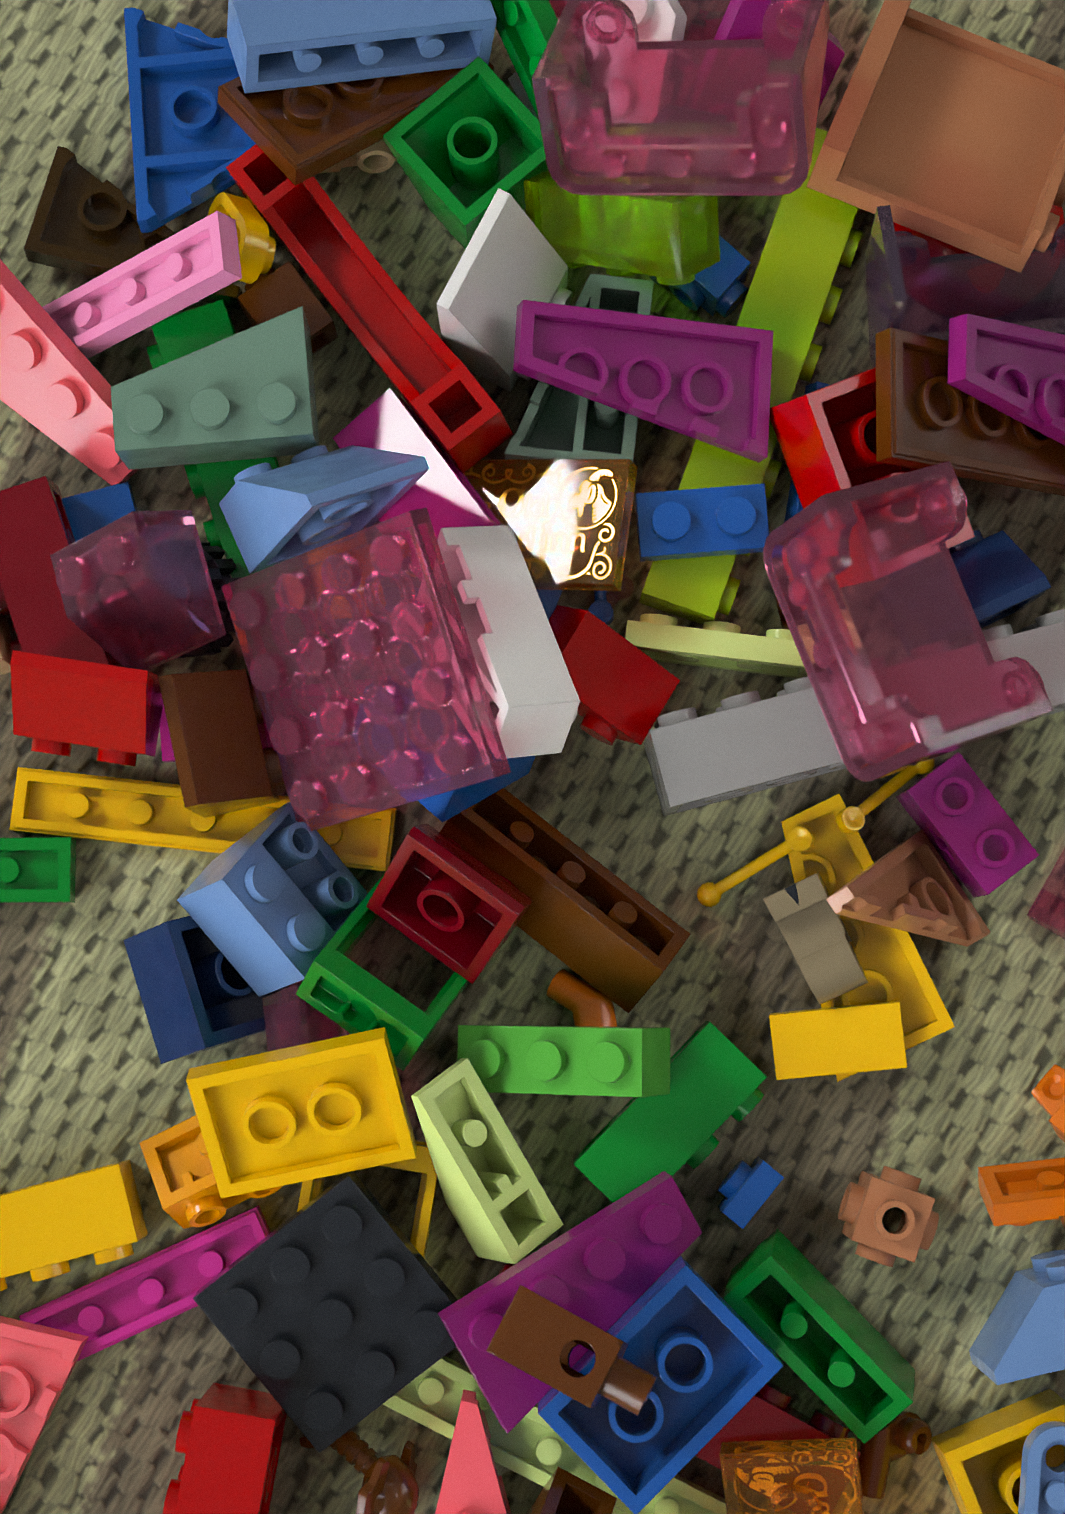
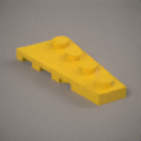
(884, 953)

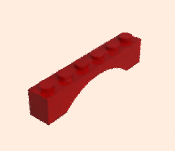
(374, 310)

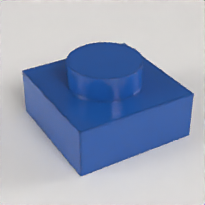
(747, 1190)

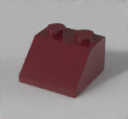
(448, 901)

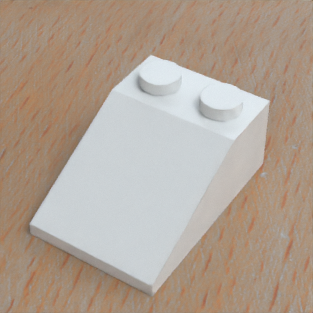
(499, 269)

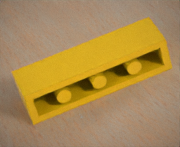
(70, 1219)

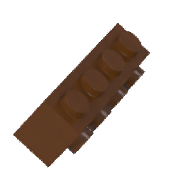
(577, 903)

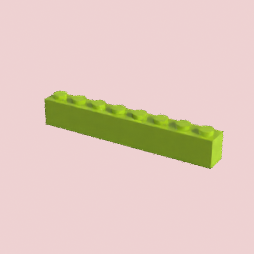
(789, 298)

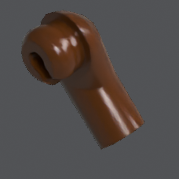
(898, 1438)

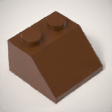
(219, 742)

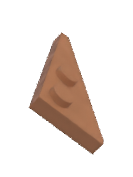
(913, 894)

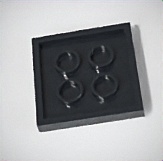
(332, 1311)

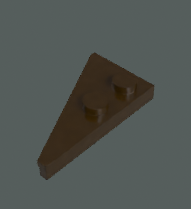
(92, 226)

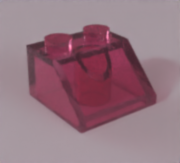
(141, 588)

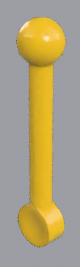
(853, 818)
(798, 840)

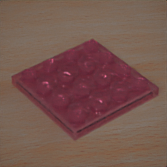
(366, 673)

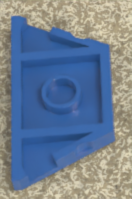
(176, 123)

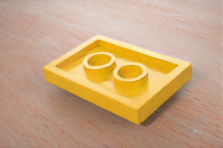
(302, 1112)

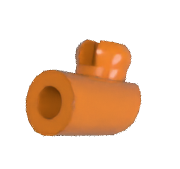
(587, 1003)

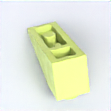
(482, 1168)

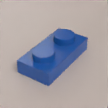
(701, 522)

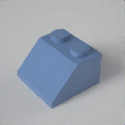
(1027, 1325)

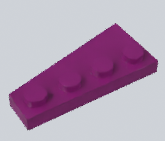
(662, 369)
(1010, 370)
(588, 1270)

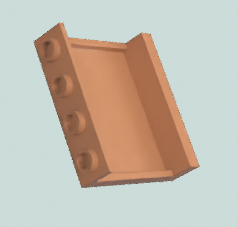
(950, 137)

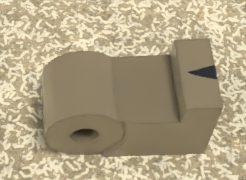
(816, 938)

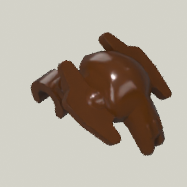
(388, 1481)

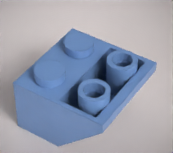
(273, 901)

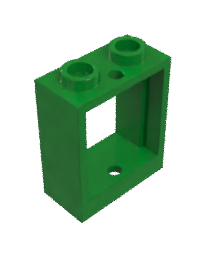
(365, 1003)

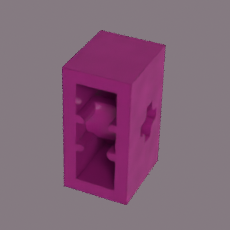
(967, 826)

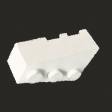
(510, 639)

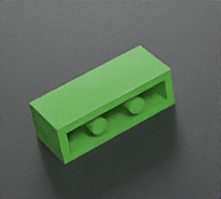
(569, 1059)

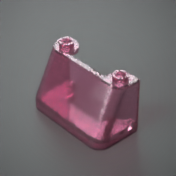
(680, 112)
(892, 624)

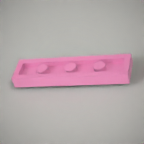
(150, 285)

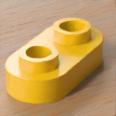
(254, 242)

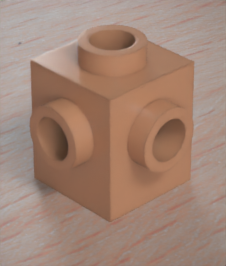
(869, 1200)

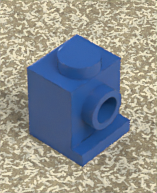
(718, 286)

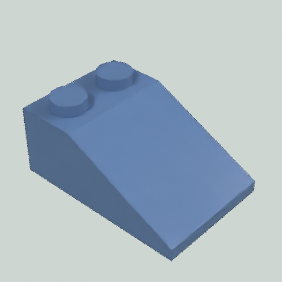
(314, 500)

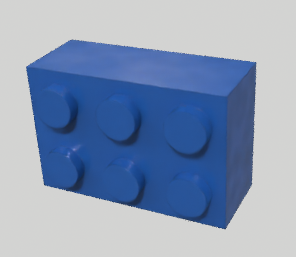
(705, 1374)

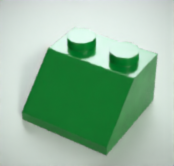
(467, 146)

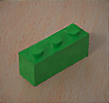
(666, 1131)
(821, 1336)

